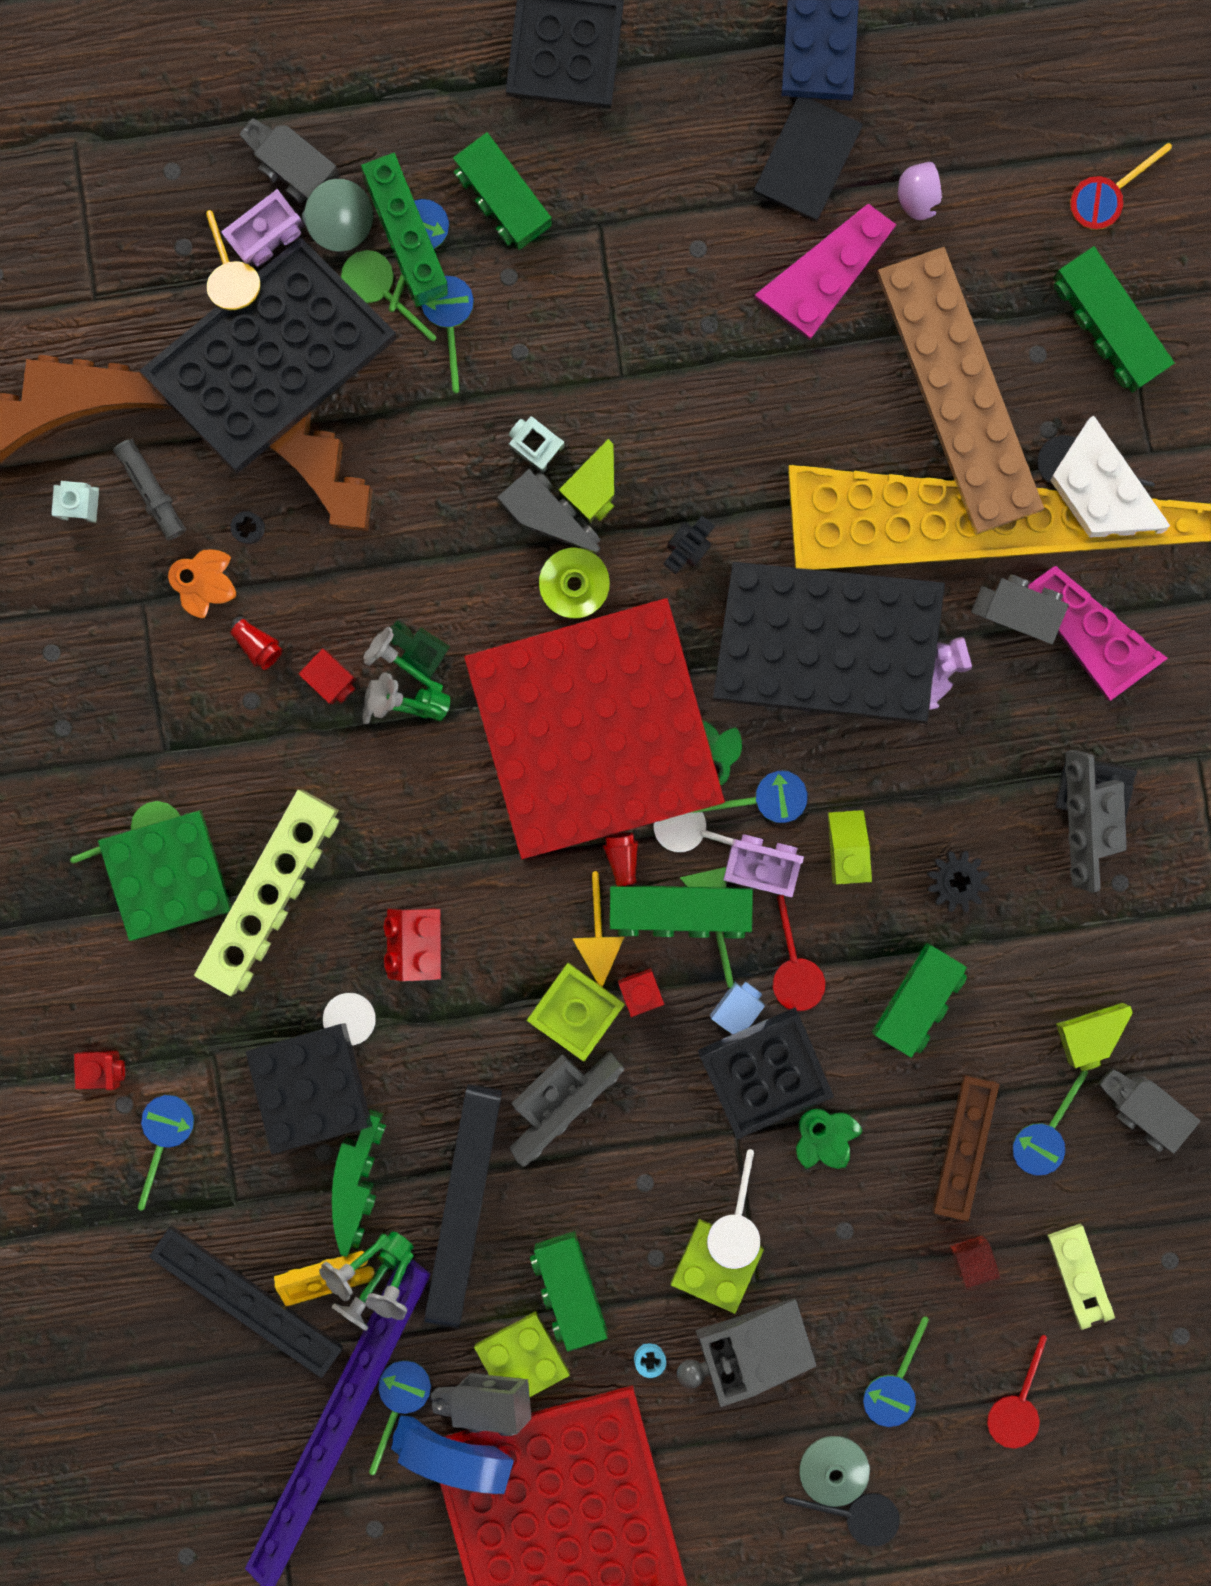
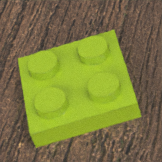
(575, 1011)
(706, 1278)
(525, 1353)

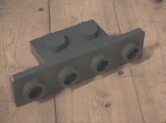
(1094, 819)
(557, 1100)

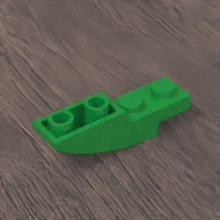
(349, 1193)

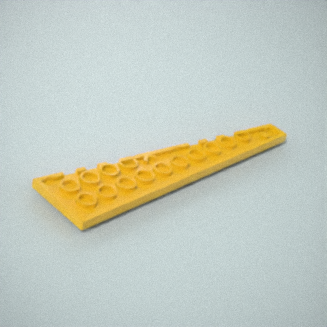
(898, 520)

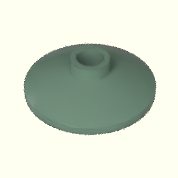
(834, 1454)

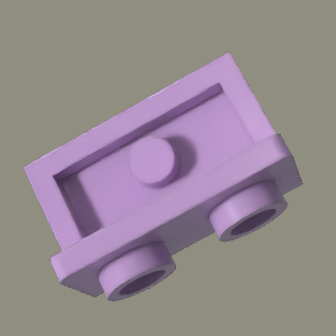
(264, 229)
(763, 867)

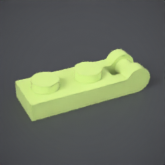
(1080, 1275)

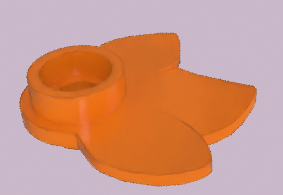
(207, 584)

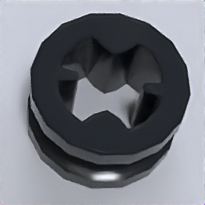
(253, 537)

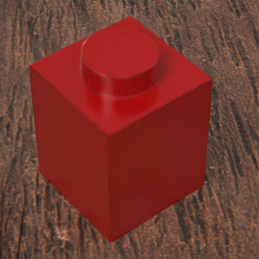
(329, 677)
(641, 992)

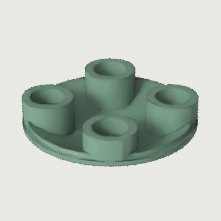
(338, 215)

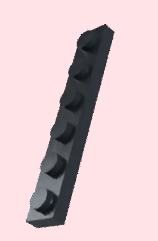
(246, 1301)

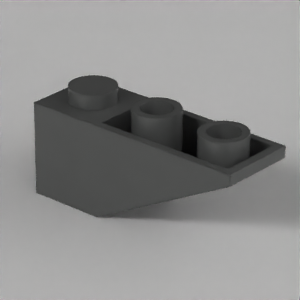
(540, 512)

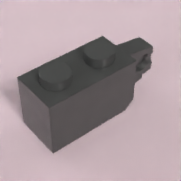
(288, 158)
(1150, 1108)
(485, 1404)

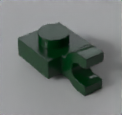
(421, 650)

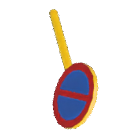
(1099, 201)

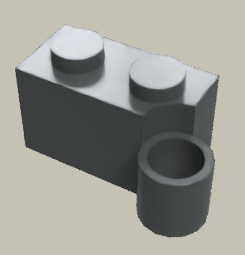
(1022, 608)

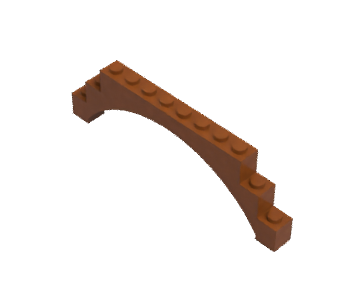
(65, 392)

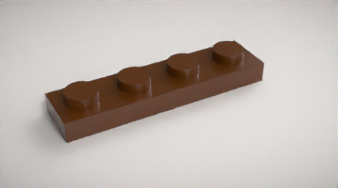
(965, 1147)

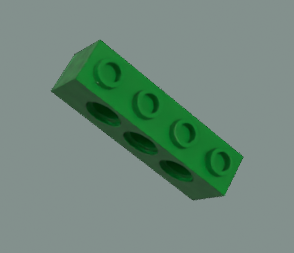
(404, 230)

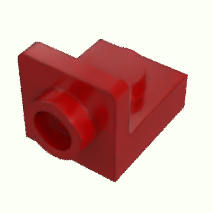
(98, 1070)

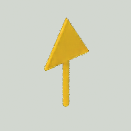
(598, 951)

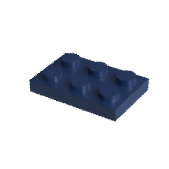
(820, 49)

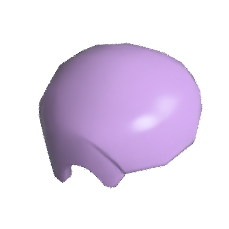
(919, 190)

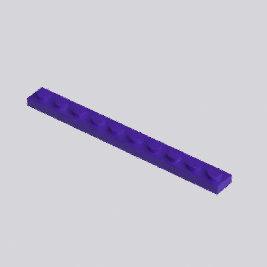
(332, 1433)

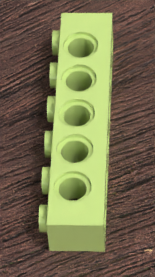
(215, 966)

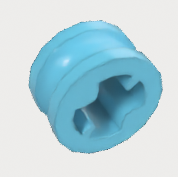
(641, 1367)

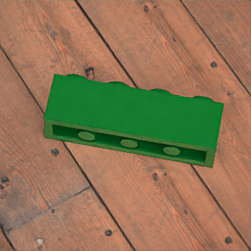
(1112, 320)
(681, 909)

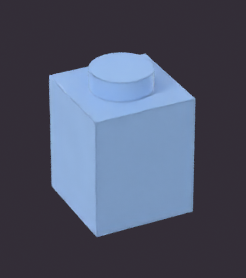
(738, 1008)

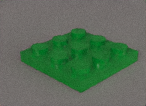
(165, 875)

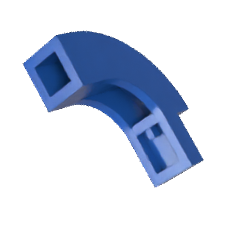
(449, 1461)

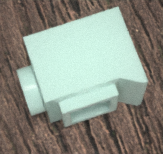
(544, 453)
(75, 501)

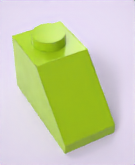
(592, 485)
(849, 847)
(1093, 1035)

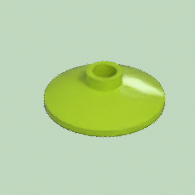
(574, 564)

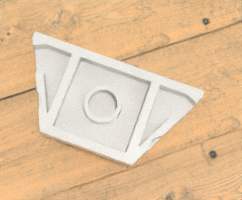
(1104, 488)

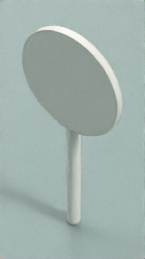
(685, 832)
(355, 1012)
(733, 1238)

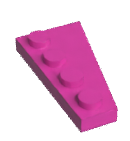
(821, 277)
(1100, 642)

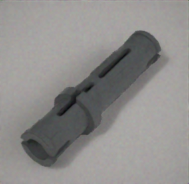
(154, 497)

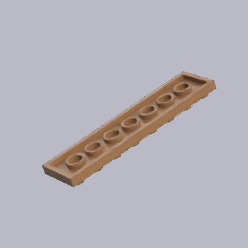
(960, 390)

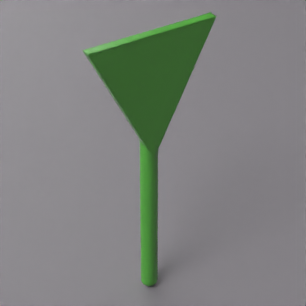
(713, 879)

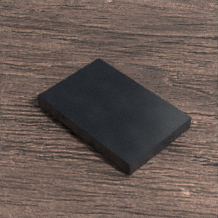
(807, 158)

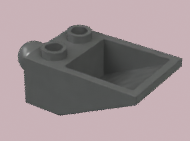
(758, 1348)

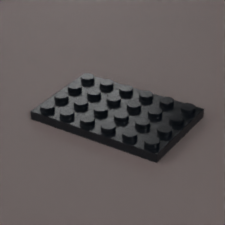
(266, 366)
(829, 642)

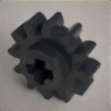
(688, 545)
(969, 888)

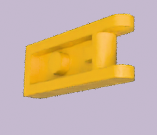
(307, 1283)

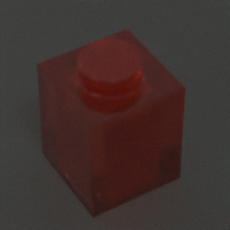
(974, 1261)

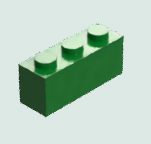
(501, 192)
(920, 1001)
(569, 1291)

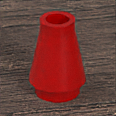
(258, 646)
(622, 857)

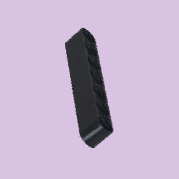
(463, 1206)

